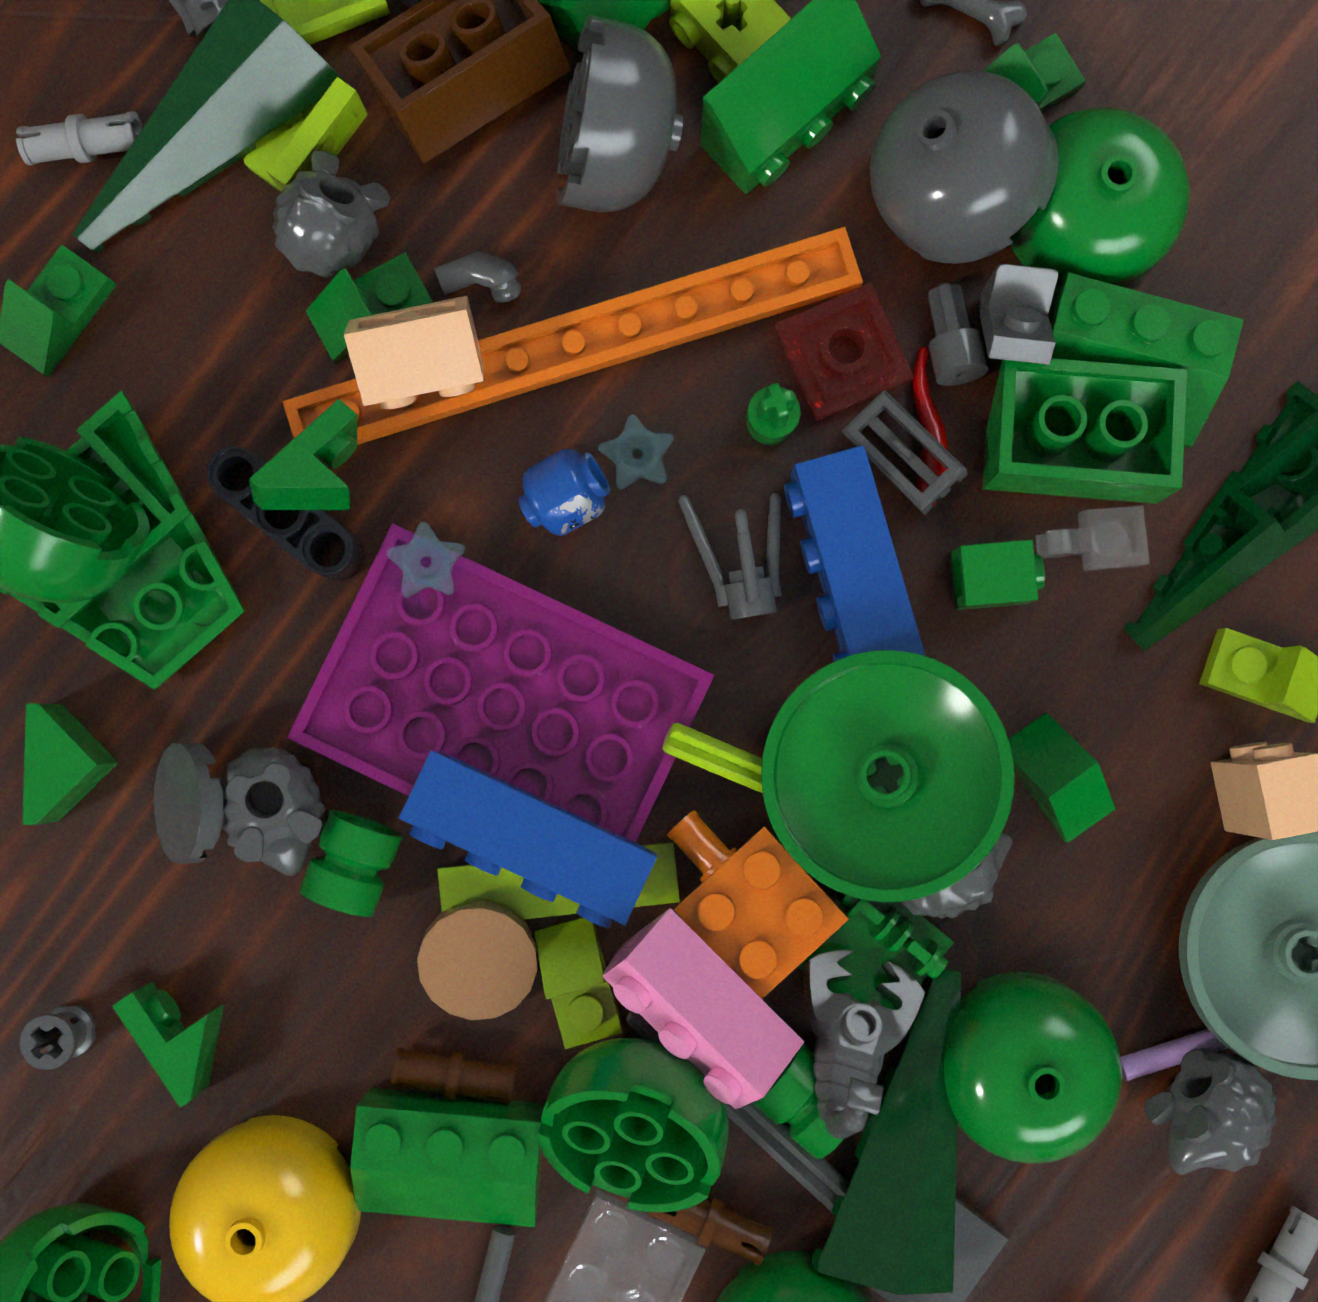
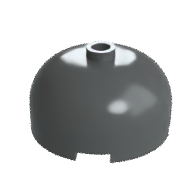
(617, 118)
(962, 166)

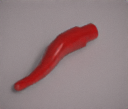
(927, 416)

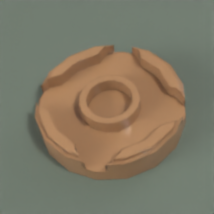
(478, 960)

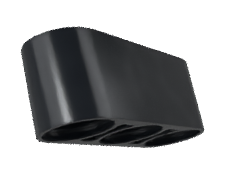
(300, 540)

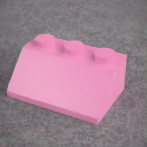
(702, 1010)

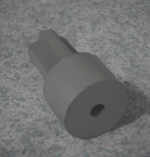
(957, 349)

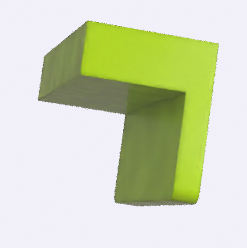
(324, 127)

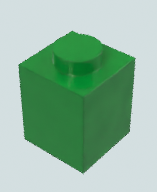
(995, 574)

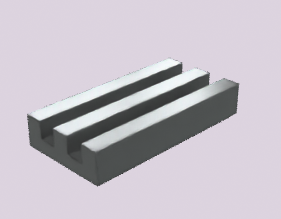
(937, 485)

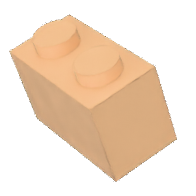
(415, 353)
(1268, 790)

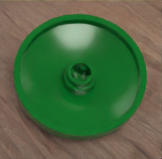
(888, 776)

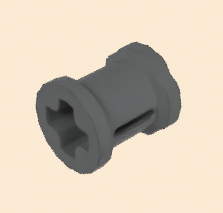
(43, 1030)

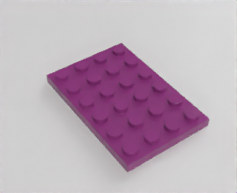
(501, 686)

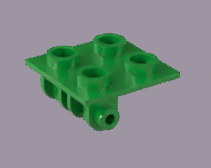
(878, 935)

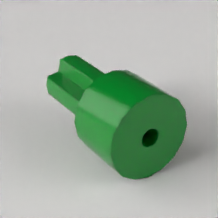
(773, 414)

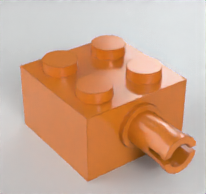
(754, 904)

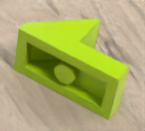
(1264, 674)
(574, 982)

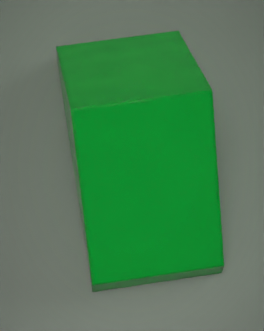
(59, 763)
(1060, 776)

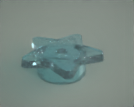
(637, 437)
(435, 576)

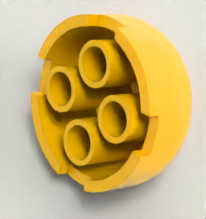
(271, 1185)

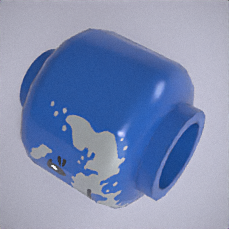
(563, 491)

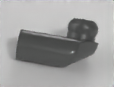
(484, 270)

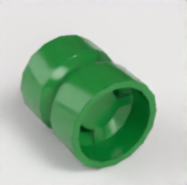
(347, 873)
(795, 1101)

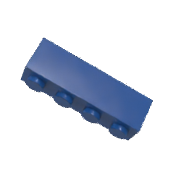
(852, 554)
(528, 837)

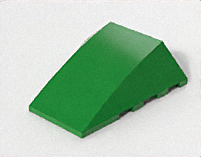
(176, 587)

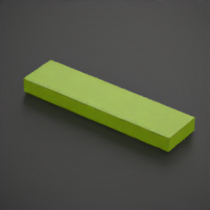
(467, 883)

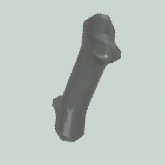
(996, 15)

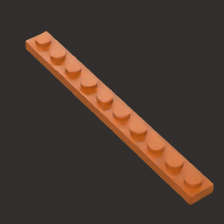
(616, 331)

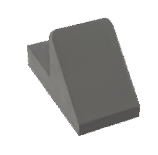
(1016, 313)

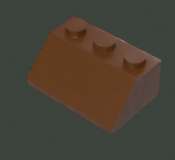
(459, 66)

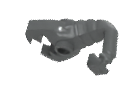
(853, 1039)

